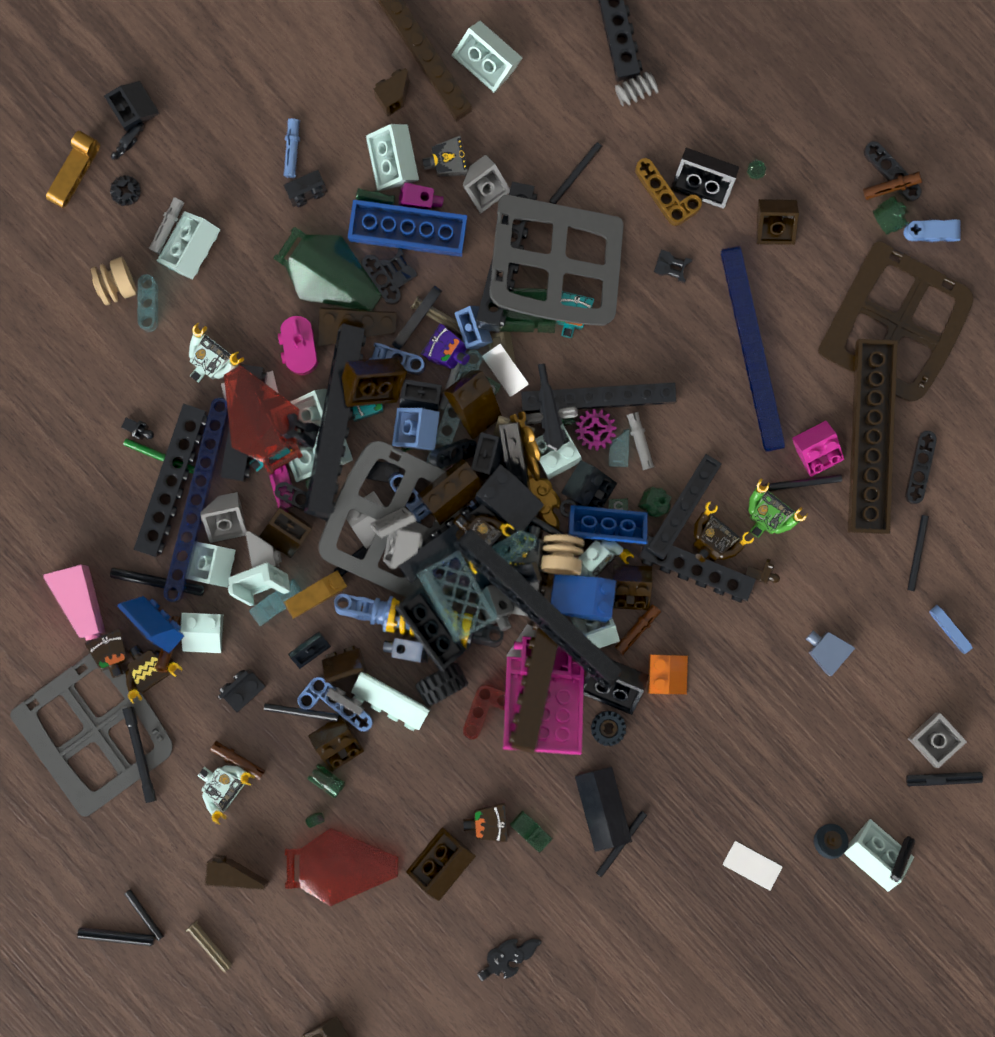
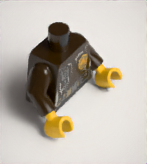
(486, 526)
(716, 539)

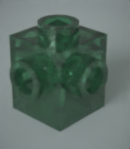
(655, 501)

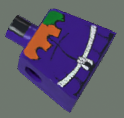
(445, 349)

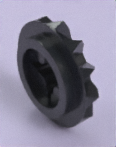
(128, 198)

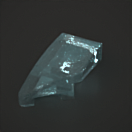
(619, 450)

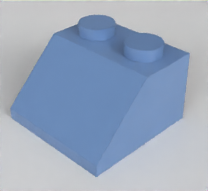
(415, 428)

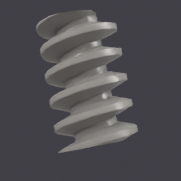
(636, 88)

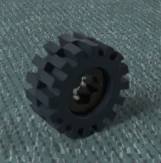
(597, 728)

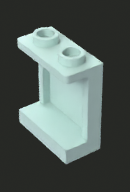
(256, 580)

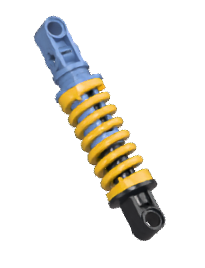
(385, 615)

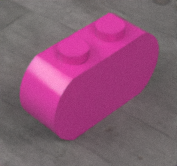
(301, 359)

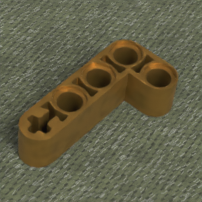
(73, 169)
(664, 190)

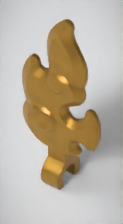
(531, 448)
(543, 491)

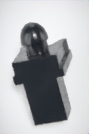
(138, 430)

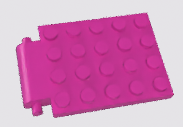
(564, 704)

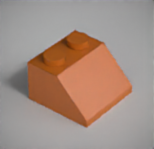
(667, 674)

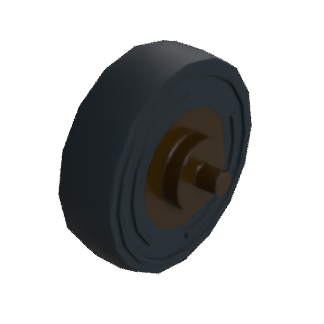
(831, 841)

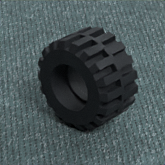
(441, 684)

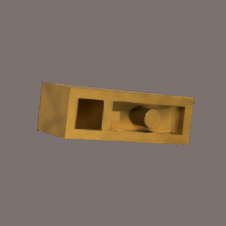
(315, 594)

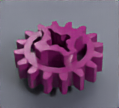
(595, 421)

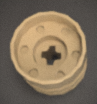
(113, 281)
(562, 551)

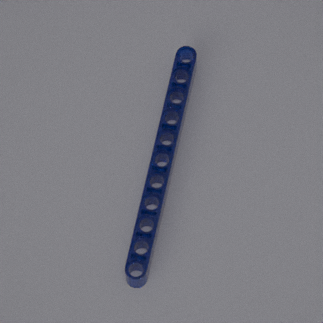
(752, 349)
(190, 508)

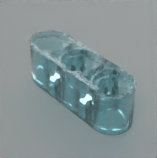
(152, 311)
(516, 544)
(273, 604)

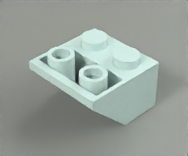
(558, 461)

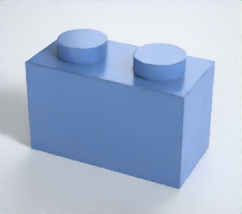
(473, 337)

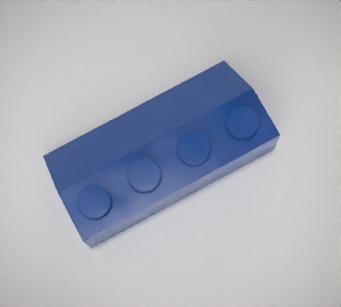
(608, 524)

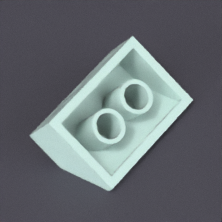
(486, 56)
(392, 156)
(188, 245)
(876, 854)

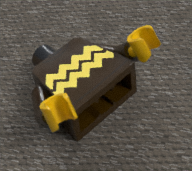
(142, 673)

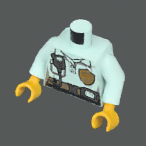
(209, 357)
(600, 555)
(222, 788)

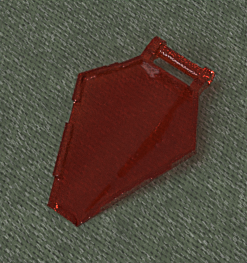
(259, 419)
(339, 867)

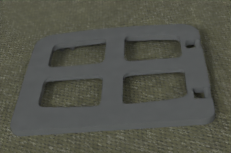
(556, 261)
(350, 499)
(94, 730)

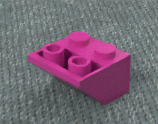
(818, 448)

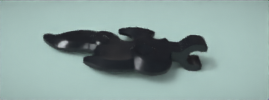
(508, 951)

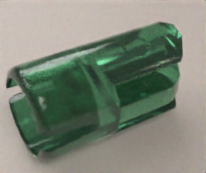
(333, 784)

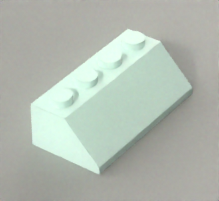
(390, 700)

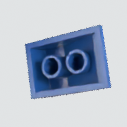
(584, 597)

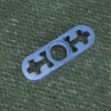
(950, 629)

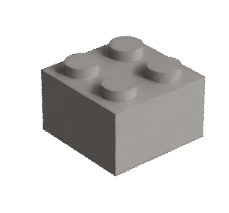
(937, 740)

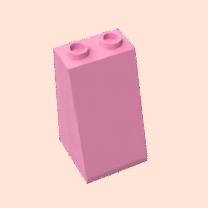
(78, 599)

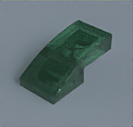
(531, 831)

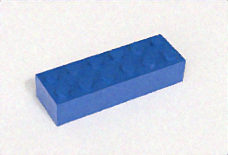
(407, 228)

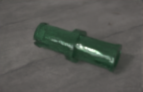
(375, 196)

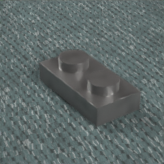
(352, 704)

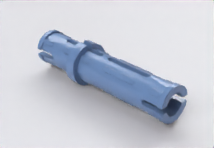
(291, 148)

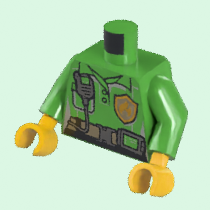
(771, 513)

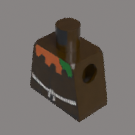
(108, 652)
(488, 823)

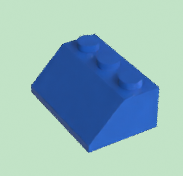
(153, 622)

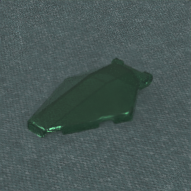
(328, 272)

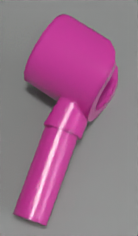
(297, 337)

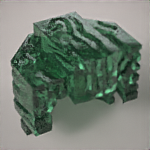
(891, 215)

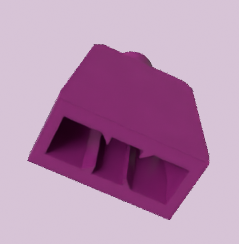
(411, 194)

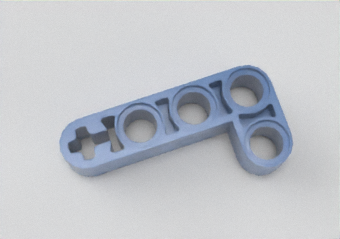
(317, 695)

